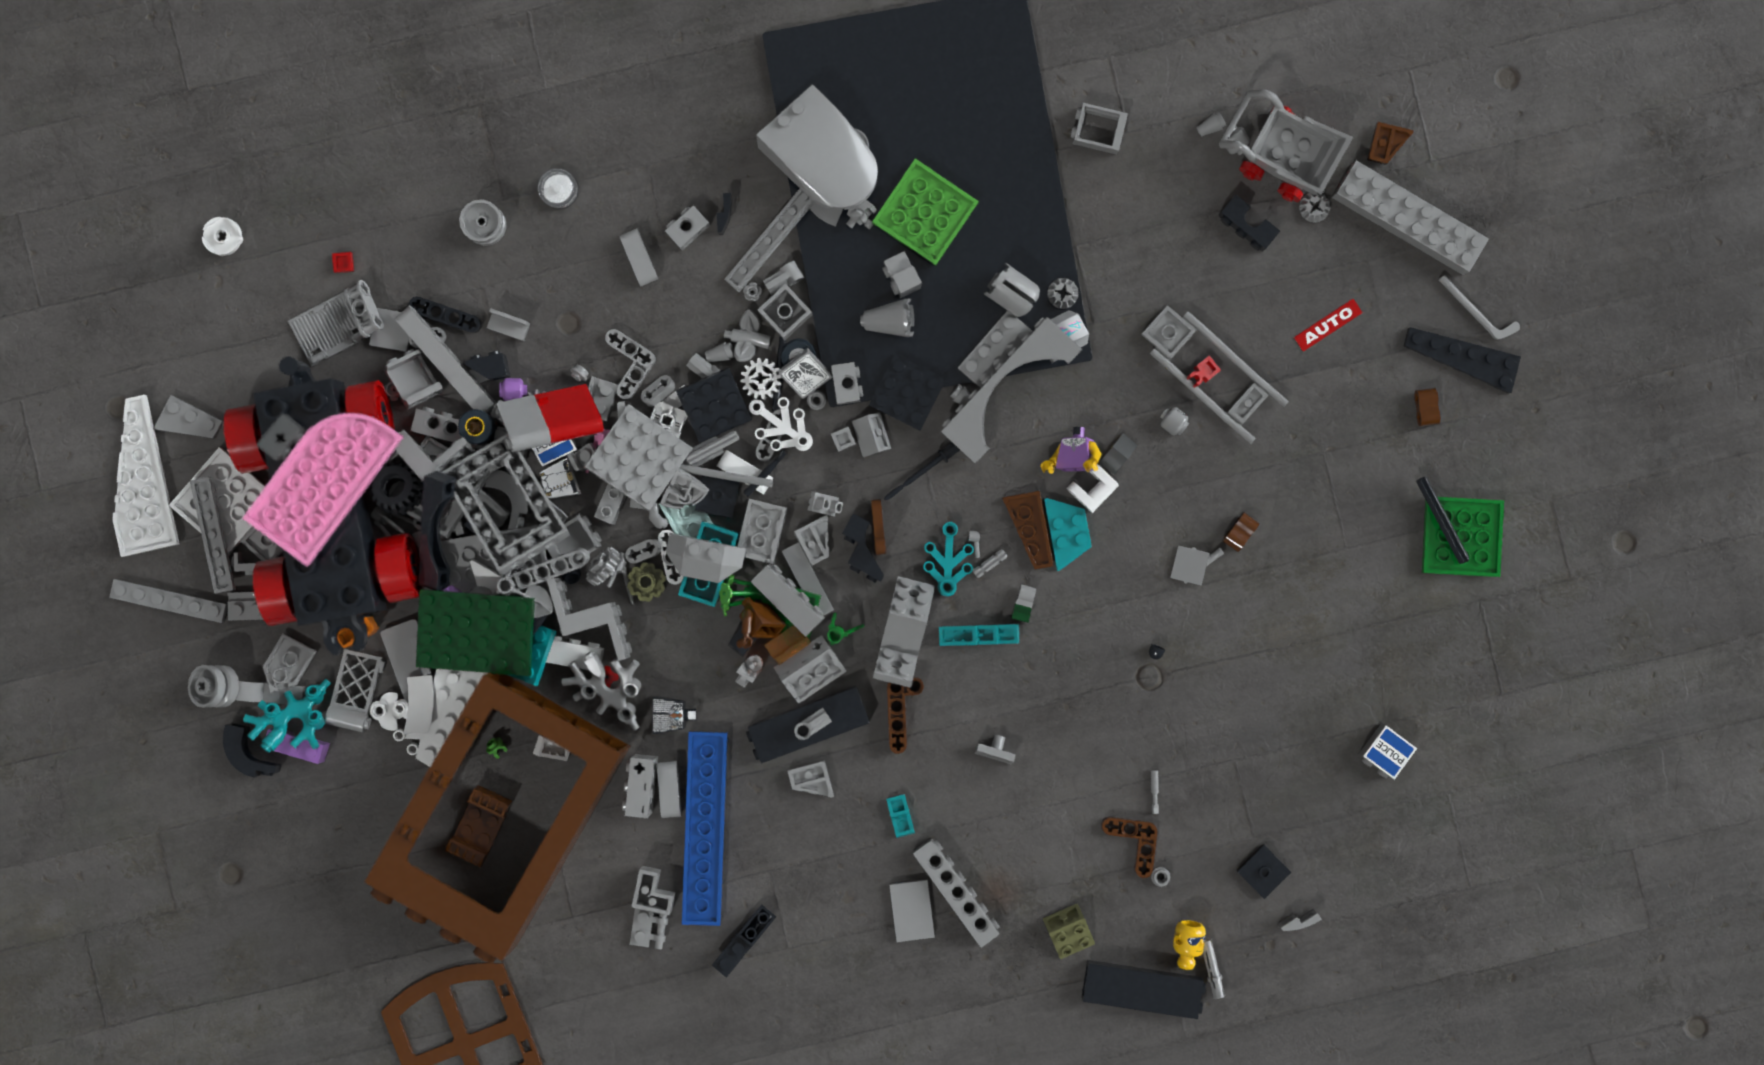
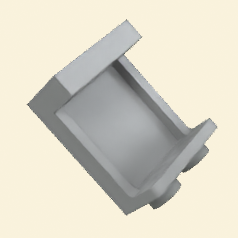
(412, 378)
(580, 537)

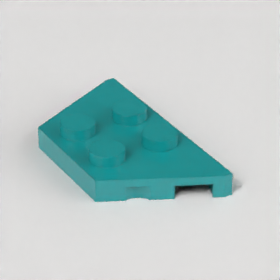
(1067, 531)

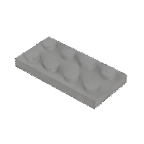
(994, 348)

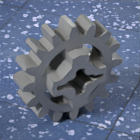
(602, 566)

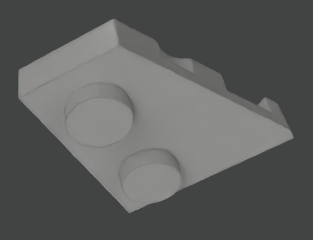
(814, 540)
(811, 779)

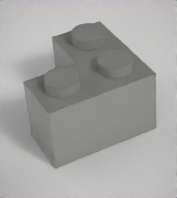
(903, 275)
(648, 896)

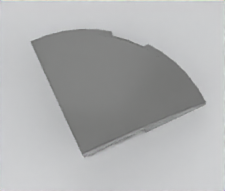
(683, 490)

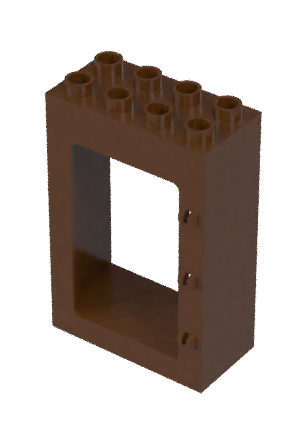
(457, 914)

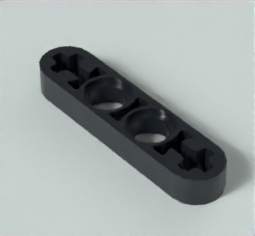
(445, 314)

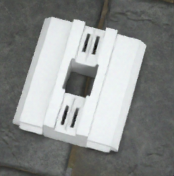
(670, 411)

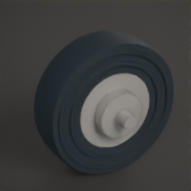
(794, 348)

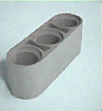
(638, 257)
(669, 789)

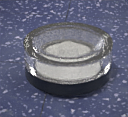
(558, 188)

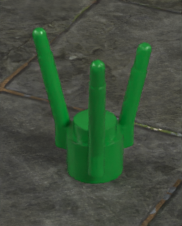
(837, 633)

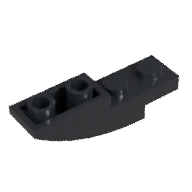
(743, 940)

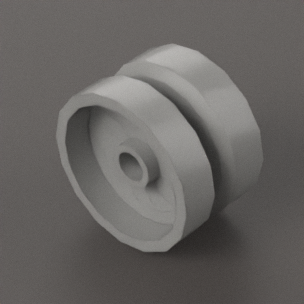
(491, 230)
(213, 686)

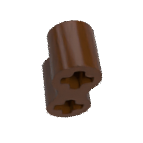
(1427, 407)
(1240, 532)

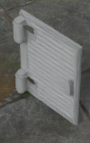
(326, 329)

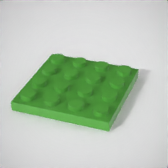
(925, 212)

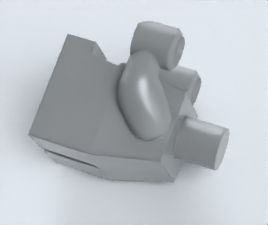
(861, 214)

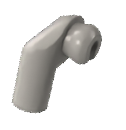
(656, 518)

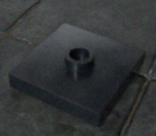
(720, 498)
(1264, 871)

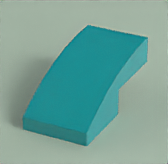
(900, 816)

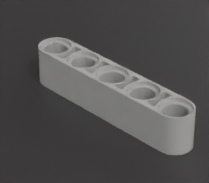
(552, 568)

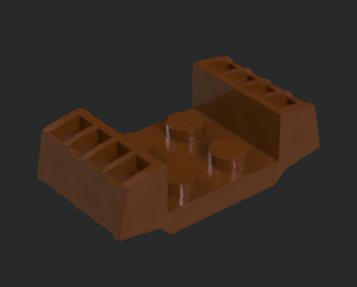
(479, 826)

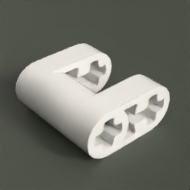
(1098, 493)

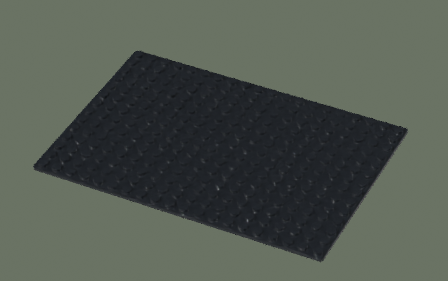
(969, 102)

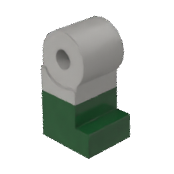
(1023, 603)

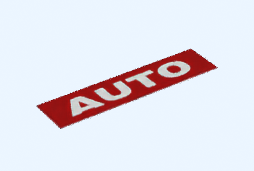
(1328, 325)

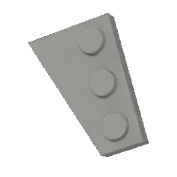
(186, 419)

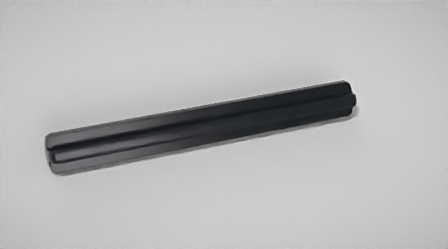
(1443, 520)

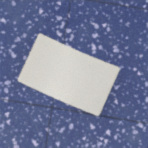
(419, 704)

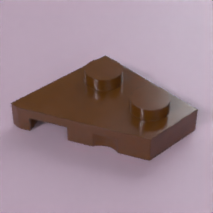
(1387, 141)

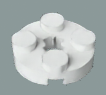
(211, 235)

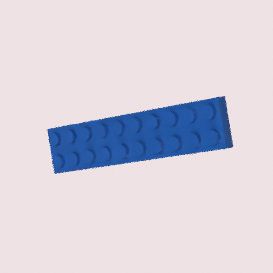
(704, 828)

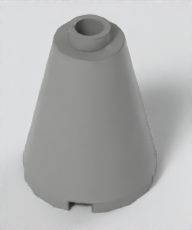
(891, 318)

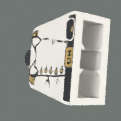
(559, 480)

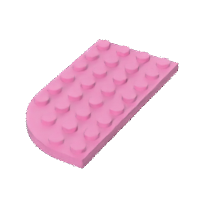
(321, 482)

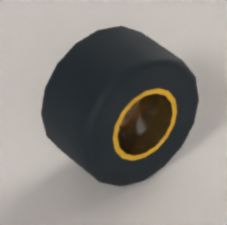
(470, 429)

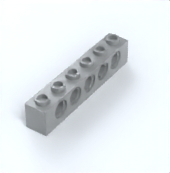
(422, 425)
(980, 934)

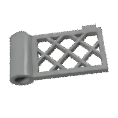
(351, 716)

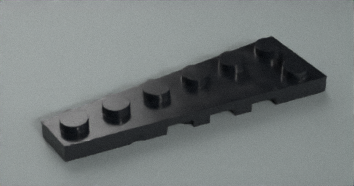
(1479, 362)

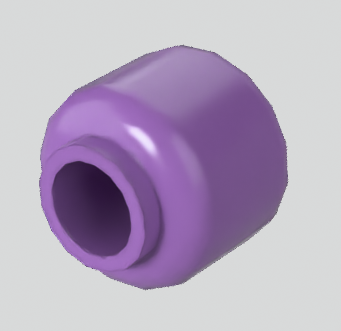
(512, 389)

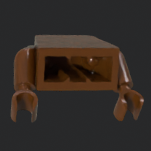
(759, 622)

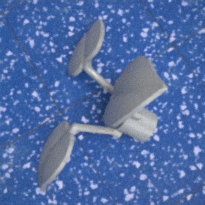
(543, 602)

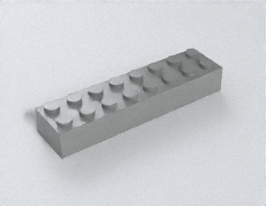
(1410, 218)

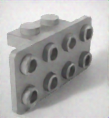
(401, 648)

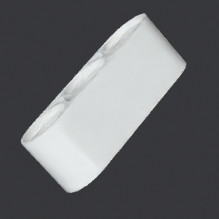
(731, 463)

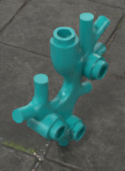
(295, 709)

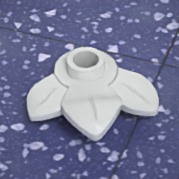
(387, 718)

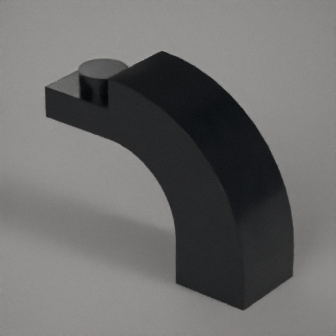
(237, 751)

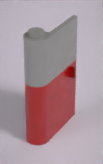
(549, 418)

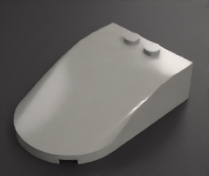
(820, 152)

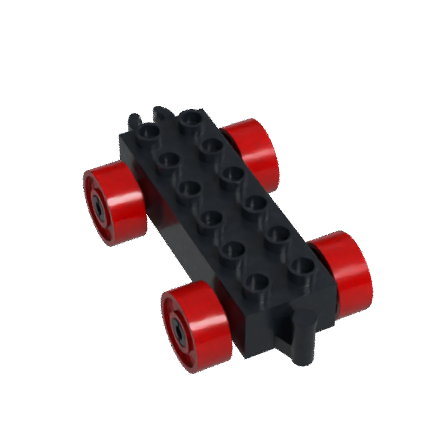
(350, 570)

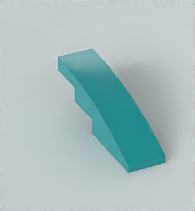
(979, 634)

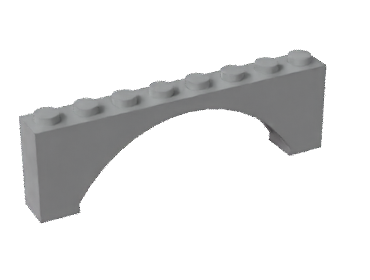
(967, 427)

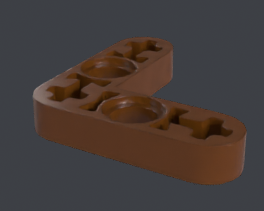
(878, 527)
(1142, 840)

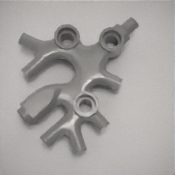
(609, 697)

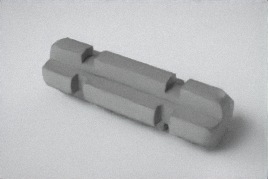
(990, 563)

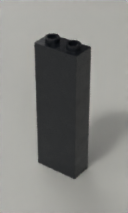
(777, 737)
(1143, 989)

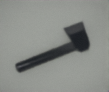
(766, 472)

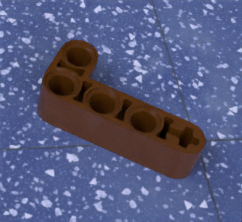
(899, 715)

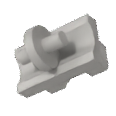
(824, 504)
(749, 670)

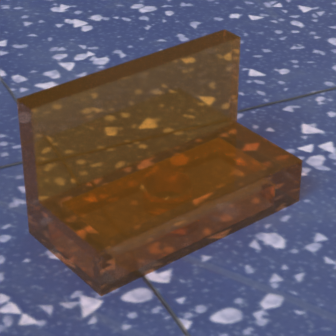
(787, 644)

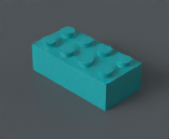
(702, 590)

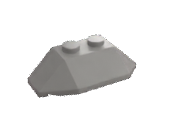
(704, 558)

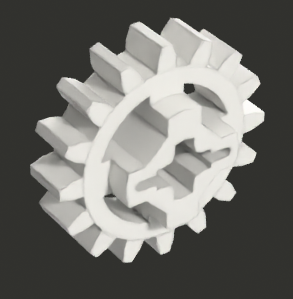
(761, 371)

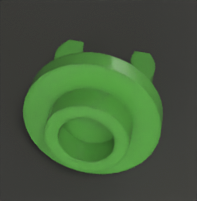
(495, 744)

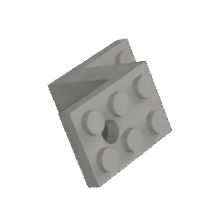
(421, 463)
(589, 618)
(904, 631)

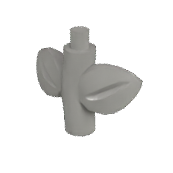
(747, 337)

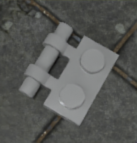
(642, 929)

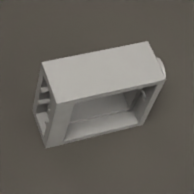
(1121, 118)

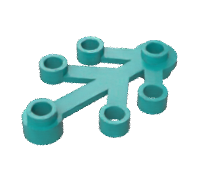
(947, 562)

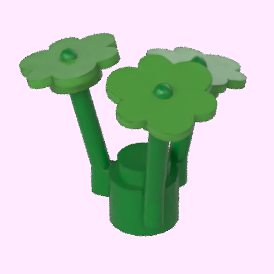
(726, 593)

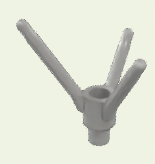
(620, 568)

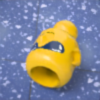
(1188, 942)

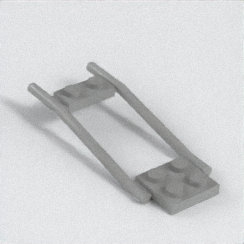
(1169, 335)

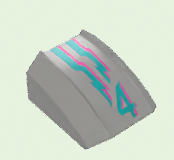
(1073, 327)

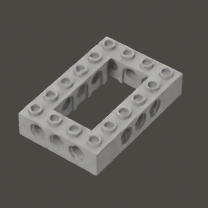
(480, 465)

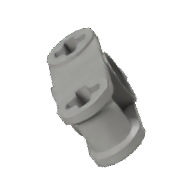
(363, 309)

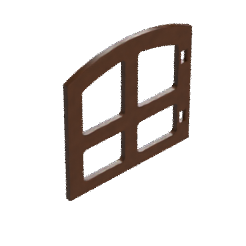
(464, 1042)

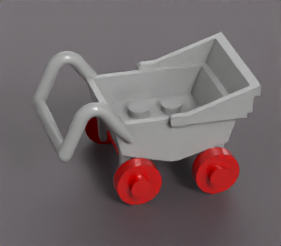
(1289, 149)

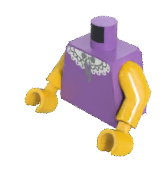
(1074, 454)

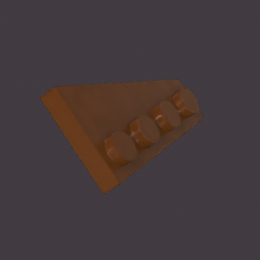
(1029, 519)

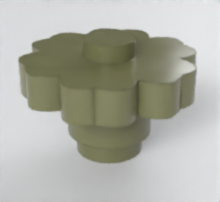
(646, 582)

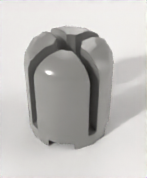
(1013, 291)

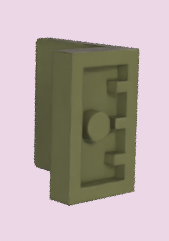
(1069, 931)

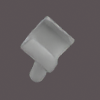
(975, 537)

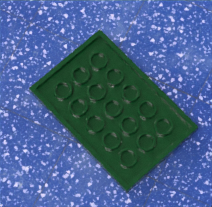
(475, 632)

